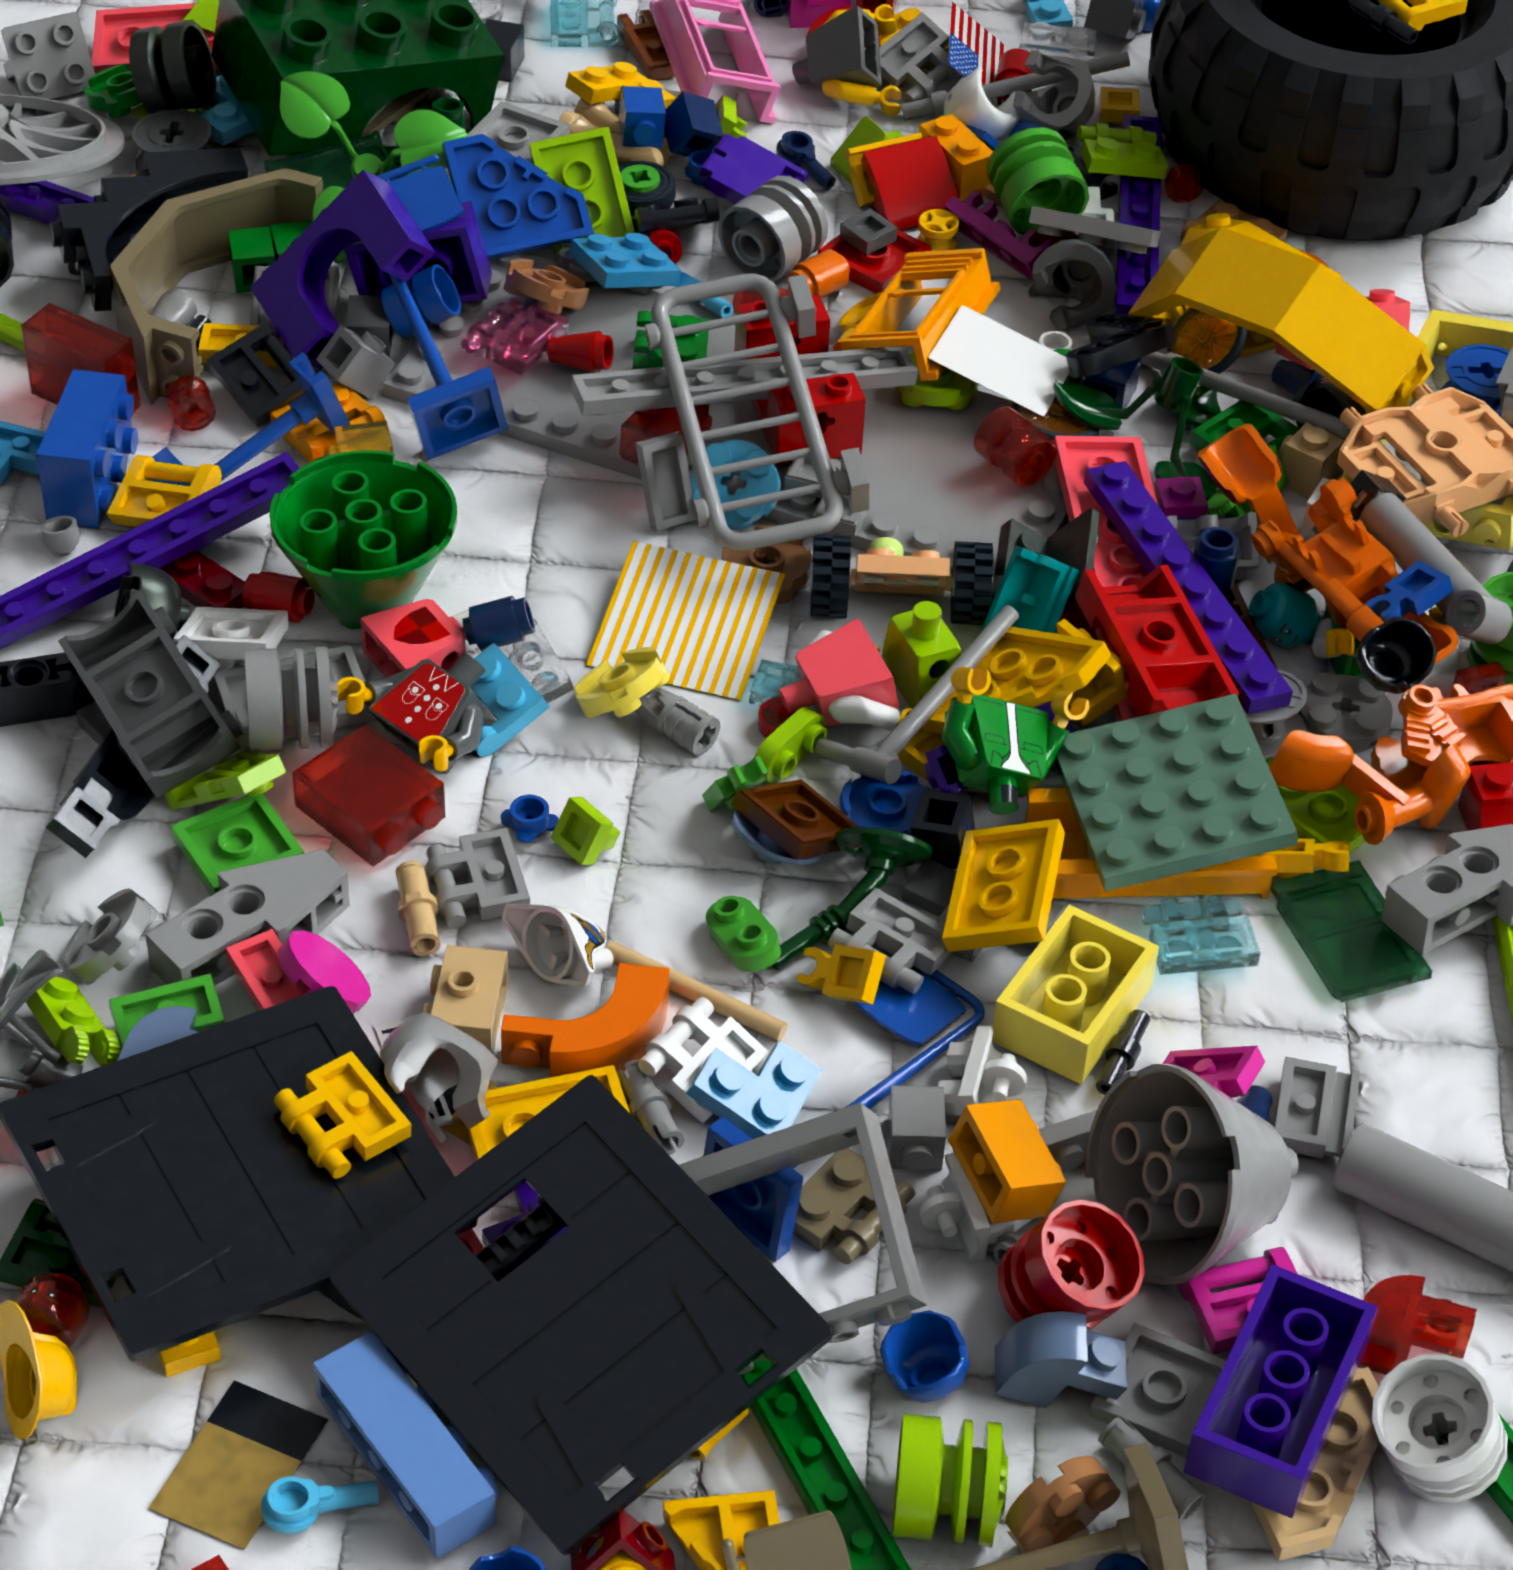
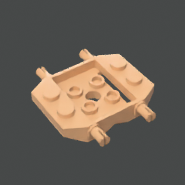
(1448, 439)

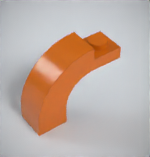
(601, 1039)

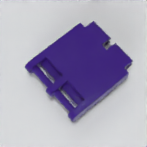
(743, 166)

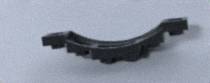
(109, 786)

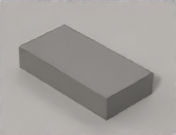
(666, 481)

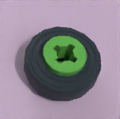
(647, 184)

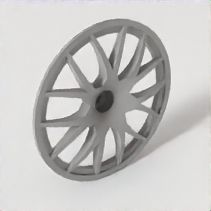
(42, 151)

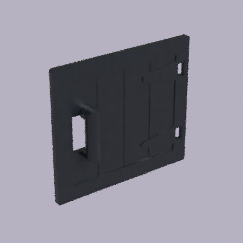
(199, 1185)
(605, 1339)

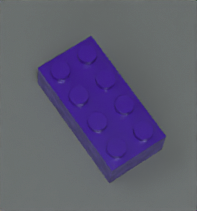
(1280, 1391)

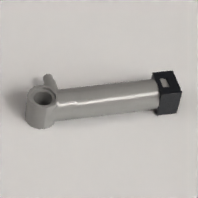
(1409, 540)

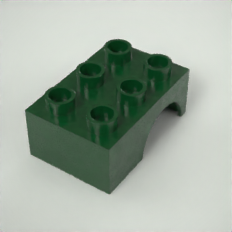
(365, 45)

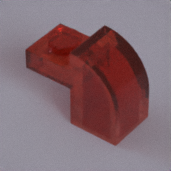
(1413, 1319)

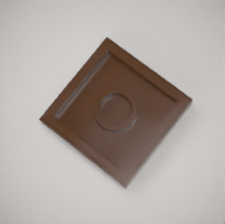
(794, 817)

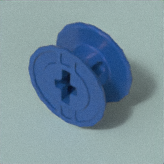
(1472, 372)

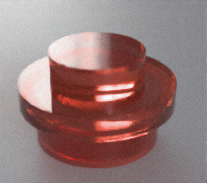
(1183, 183)

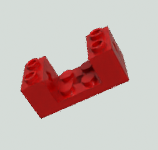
(835, 397)

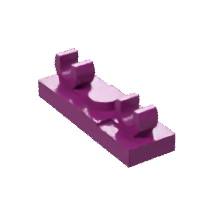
(996, 236)

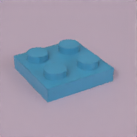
(625, 261)

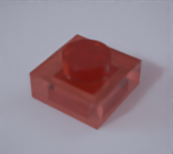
(1480, 677)

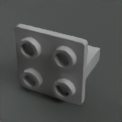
(48, 57)

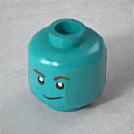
(1284, 615)

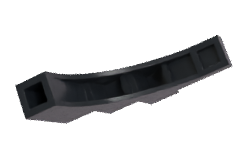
(100, 230)

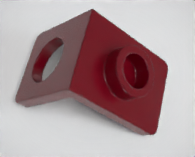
(624, 1532)

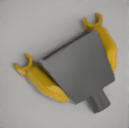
(846, 58)

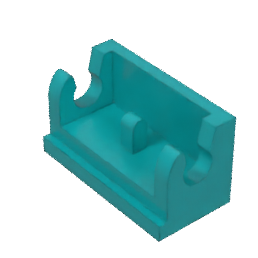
(1035, 589)

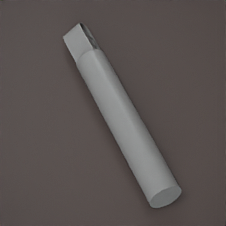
(1428, 1193)

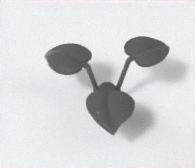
(40, 1063)

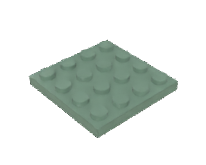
(1173, 792)

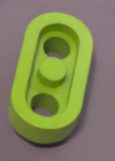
(791, 743)

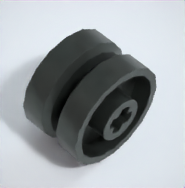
(172, 67)

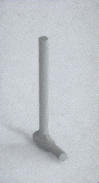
(883, 761)

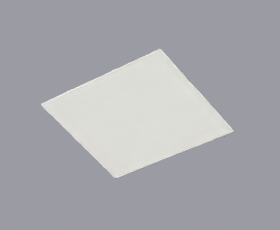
(1001, 360)

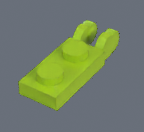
(73, 1023)

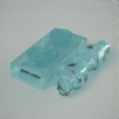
(1201, 934)

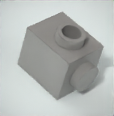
(356, 360)

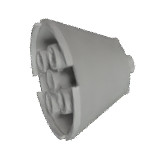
(1185, 1169)

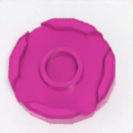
(323, 965)

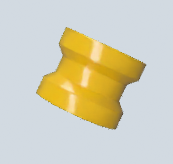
(938, 229)

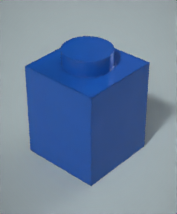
(642, 116)

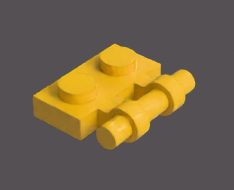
(357, 1106)

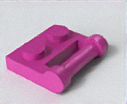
(1225, 1312)

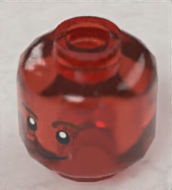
(54, 1306)

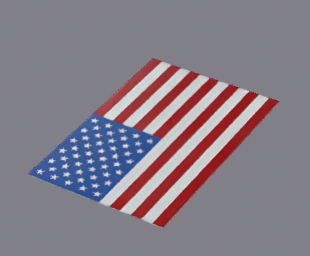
(973, 47)

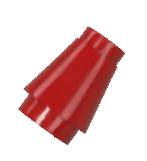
(582, 351)

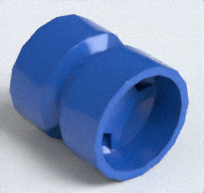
(433, 294)

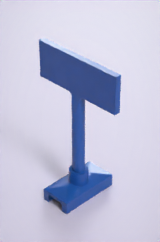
(317, 401)

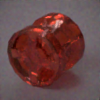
(181, 397)

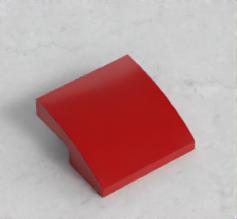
(909, 180)

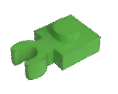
(738, 778)

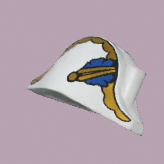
(558, 942)

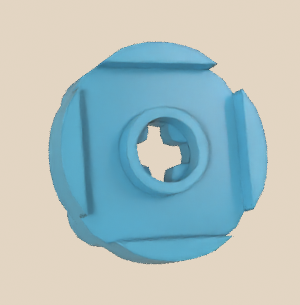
(758, 481)

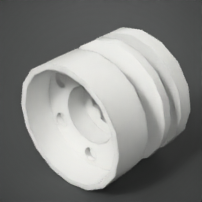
(1435, 1398)

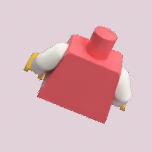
(845, 680)

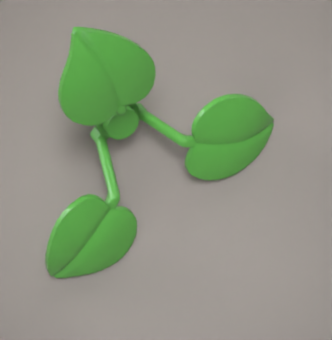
(315, 101)

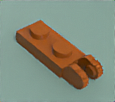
(645, 45)

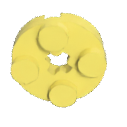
(621, 686)

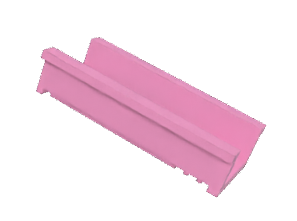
(691, 58)

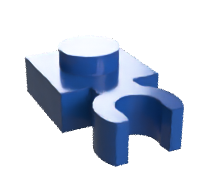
(1411, 591)

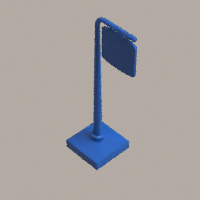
(456, 409)
(769, 1205)

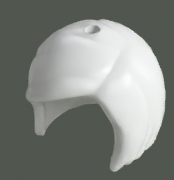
(974, 109)

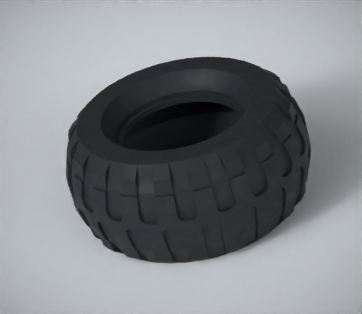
(1332, 122)

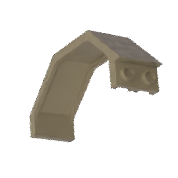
(185, 238)

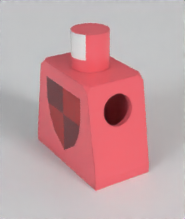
(412, 633)

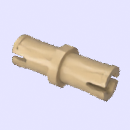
(417, 908)

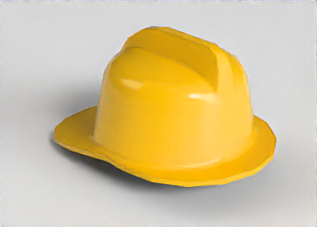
(36, 1373)

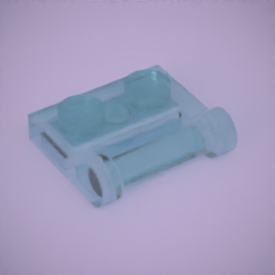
(571, 26)

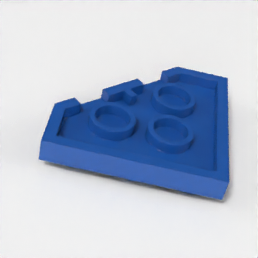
(513, 199)

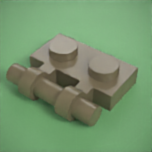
(834, 1198)

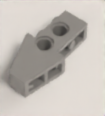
(1454, 889)
(276, 895)

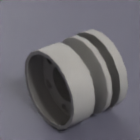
(289, 698)

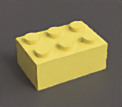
(1074, 994)

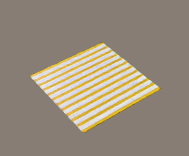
(694, 612)

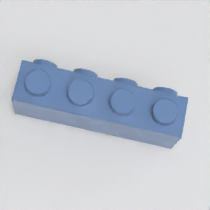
(406, 1444)

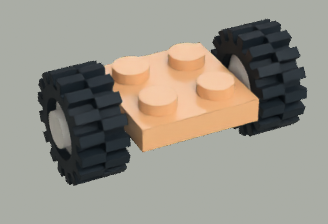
(904, 575)

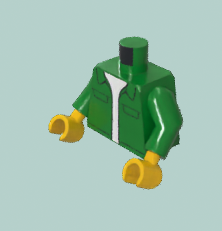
(1003, 743)

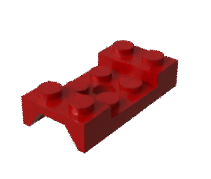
(1165, 670)

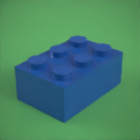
(87, 447)

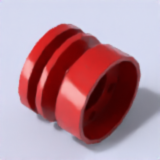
(1072, 1262)

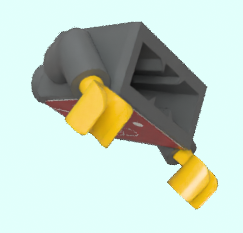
(425, 708)

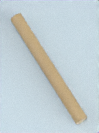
(694, 989)

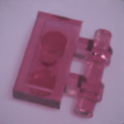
(515, 336)

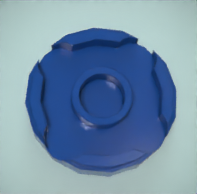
(882, 804)

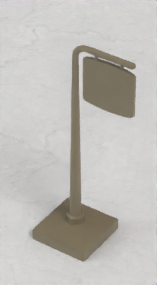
(1151, 1528)

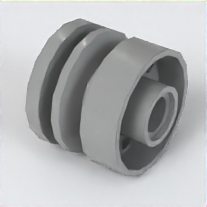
(773, 228)

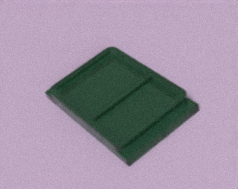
(1343, 932)

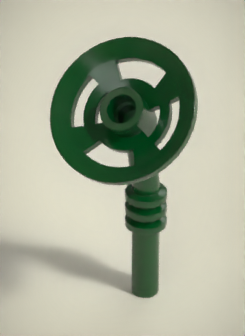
(881, 853)

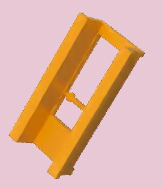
(969, 287)
(1079, 877)

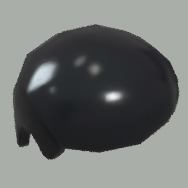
(1396, 655)

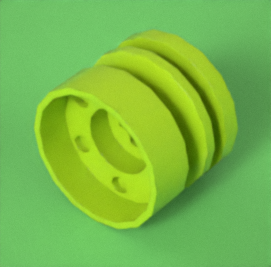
(948, 1480)

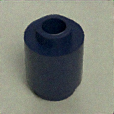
(1218, 555)
(499, 621)

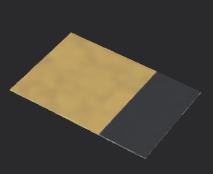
(235, 1461)

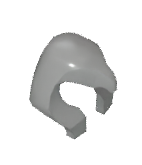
(1061, 104)
(431, 1056)

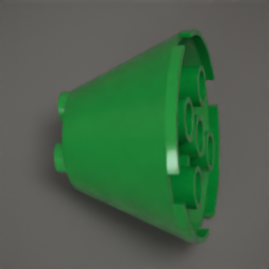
(364, 529)

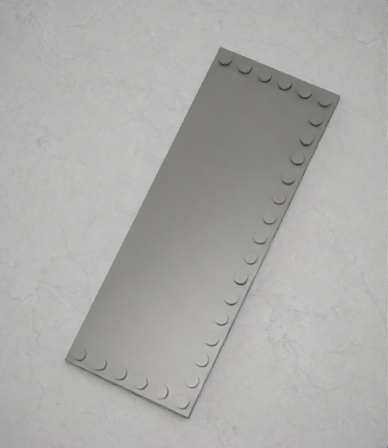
(918, 460)

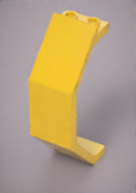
(1298, 307)

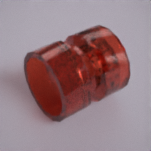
(1015, 446)

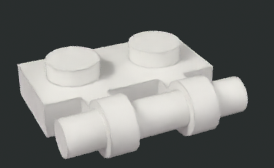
(693, 1023)

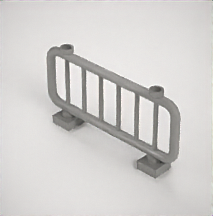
(833, 485)

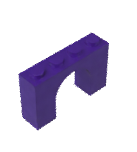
(294, 284)

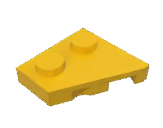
(706, 1521)

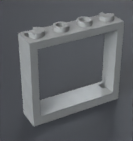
(811, 1141)

